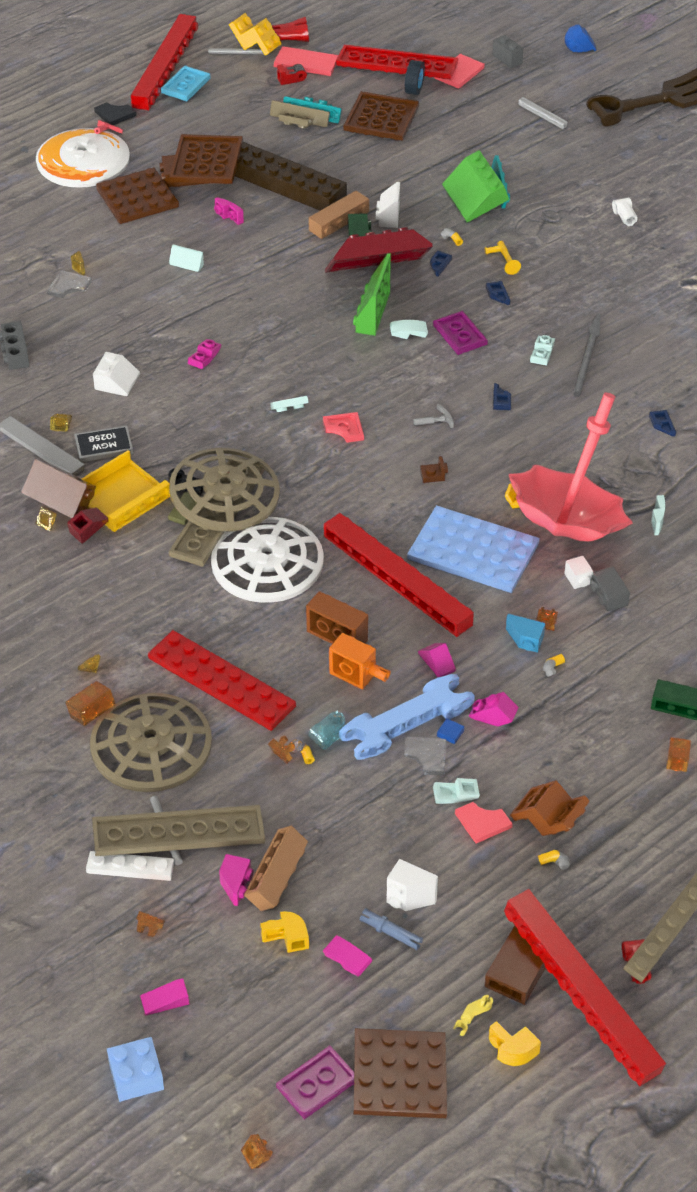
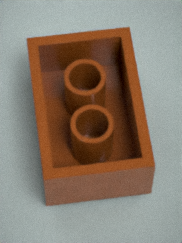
(330, 617)

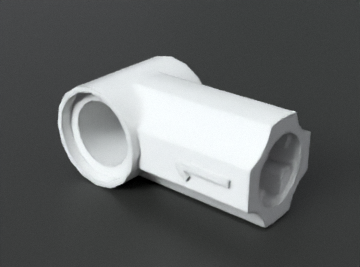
(624, 209)

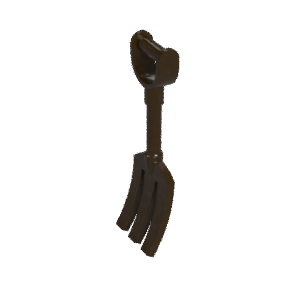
(677, 91)

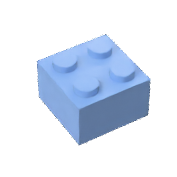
(135, 1069)

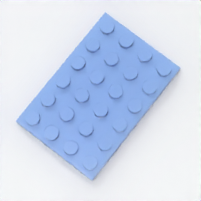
(473, 549)

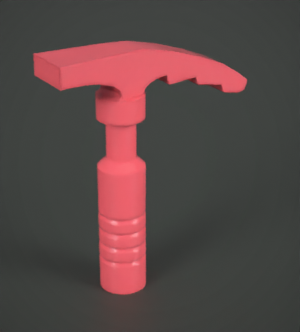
(104, 126)

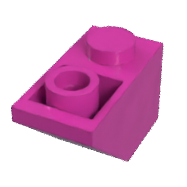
(494, 710)
(234, 876)

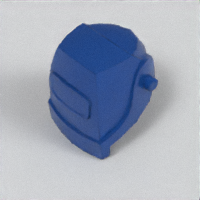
(579, 40)

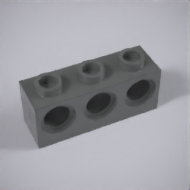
(14, 345)

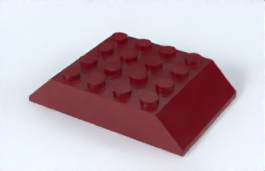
(372, 249)

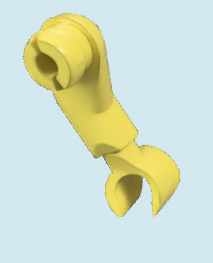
(473, 1009)

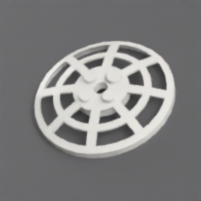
(262, 562)

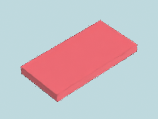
(312, 61)

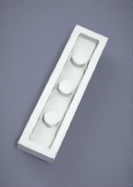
(131, 866)

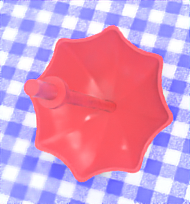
(571, 502)

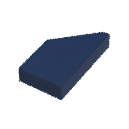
(439, 262)
(498, 292)
(501, 399)
(662, 422)

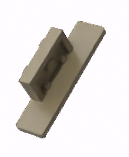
(299, 115)

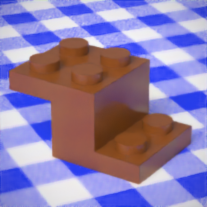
(550, 808)

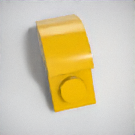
(288, 927)
(514, 1049)

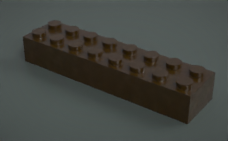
(288, 178)

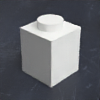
(578, 572)

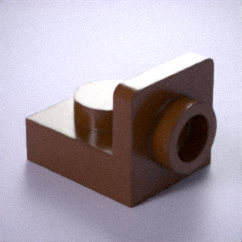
(434, 472)

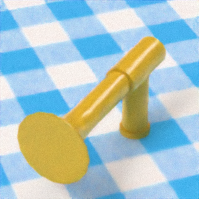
(511, 266)

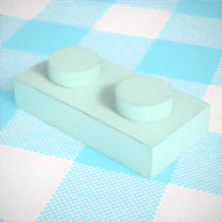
(295, 402)

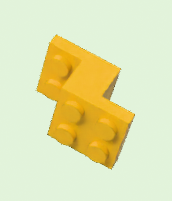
(251, 34)

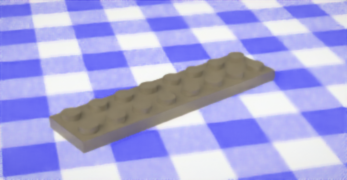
(196, 542)
(177, 830)

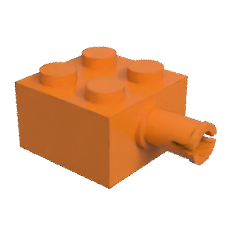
(355, 662)

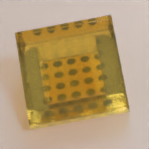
(78, 263)
(60, 422)

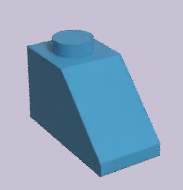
(525, 632)

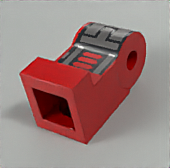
(291, 74)

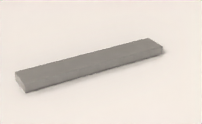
(41, 446)

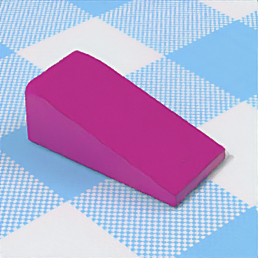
(165, 997)

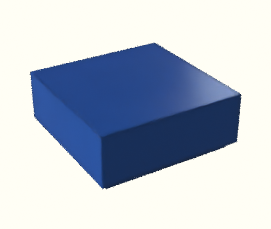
(450, 731)

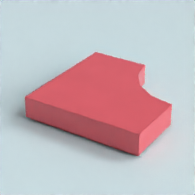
(345, 425)
(482, 823)

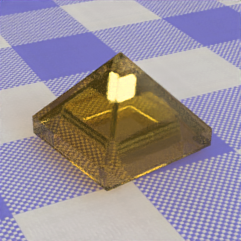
(45, 518)
(90, 664)

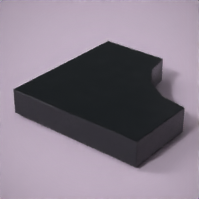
(114, 114)

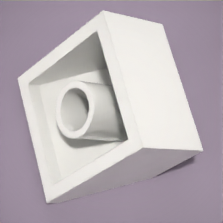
(388, 207)
(115, 374)
(411, 887)

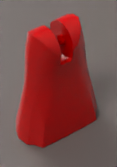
(294, 30)

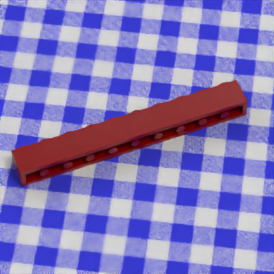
(164, 62)
(399, 574)
(584, 988)

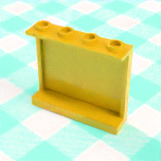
(124, 491)

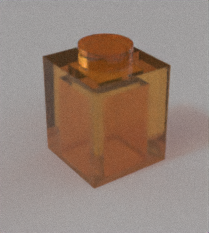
(678, 754)

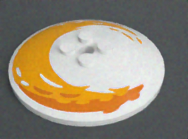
(82, 157)

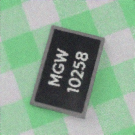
(103, 443)

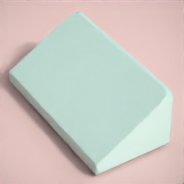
(186, 258)

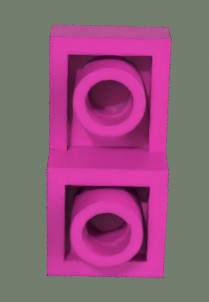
(228, 209)
(205, 353)
(347, 955)

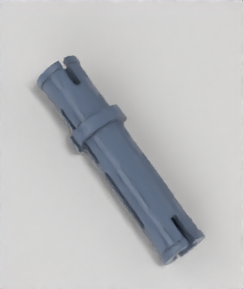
(391, 929)

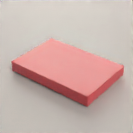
(465, 70)

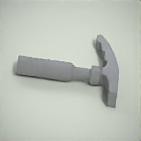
(446, 417)

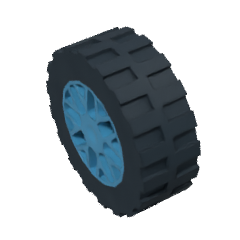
(414, 77)

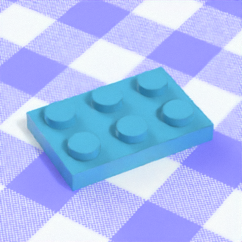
(185, 83)

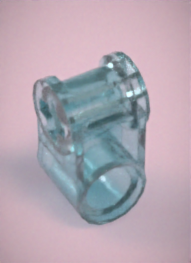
(327, 730)

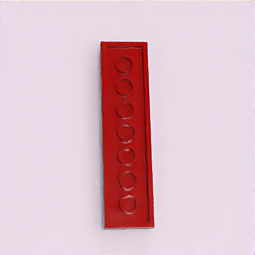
(395, 61)
(222, 680)

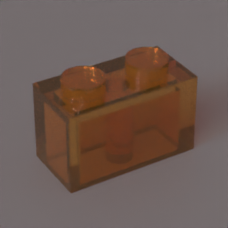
(90, 703)

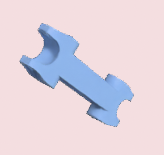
(379, 731)

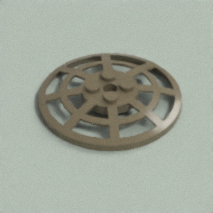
(224, 492)
(153, 746)

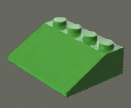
(475, 187)
(374, 299)

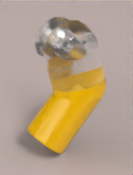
(305, 750)

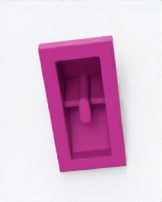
(438, 659)

